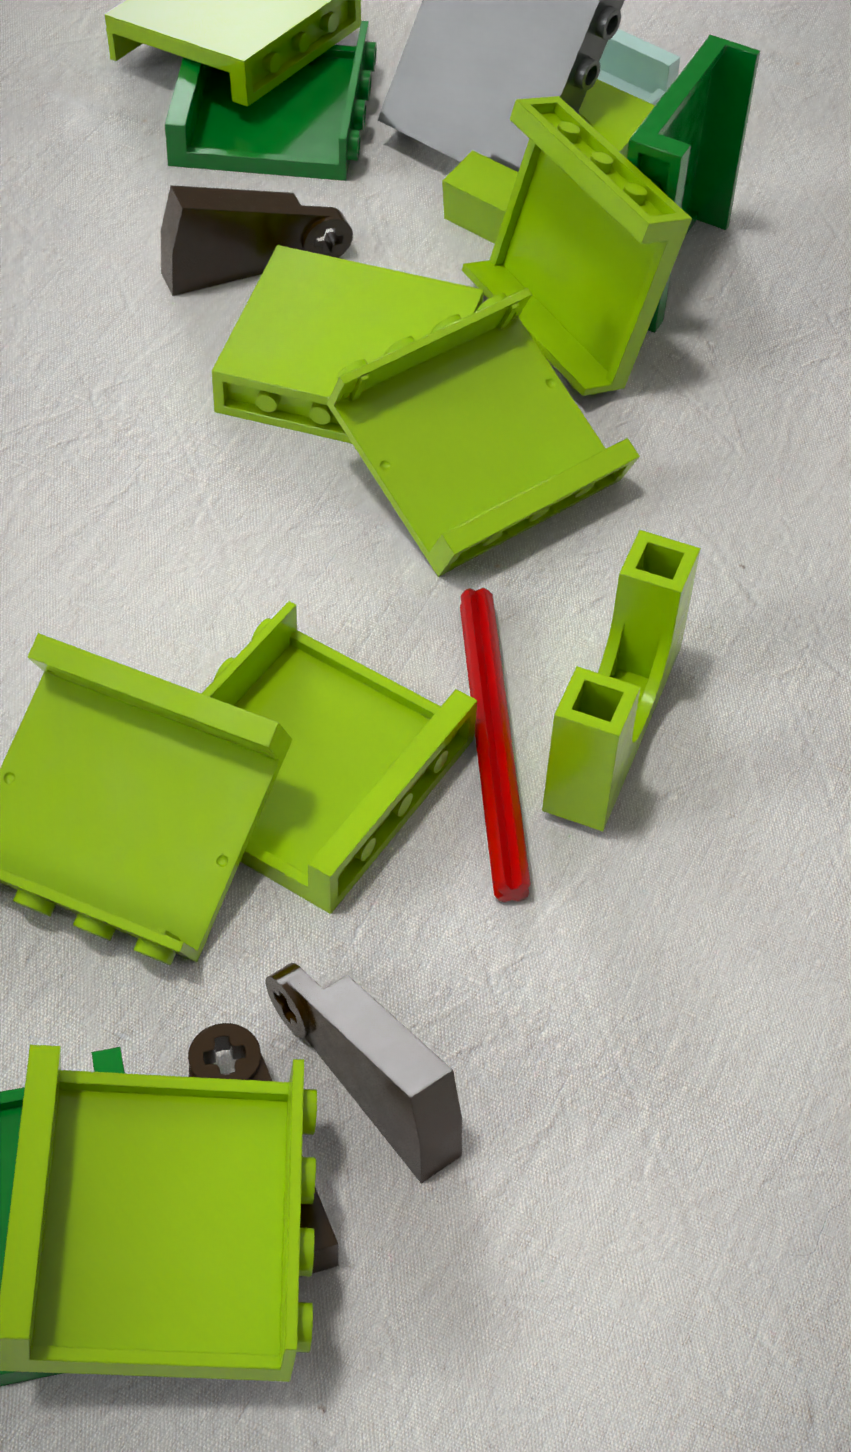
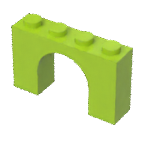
(481, 188)
(609, 711)

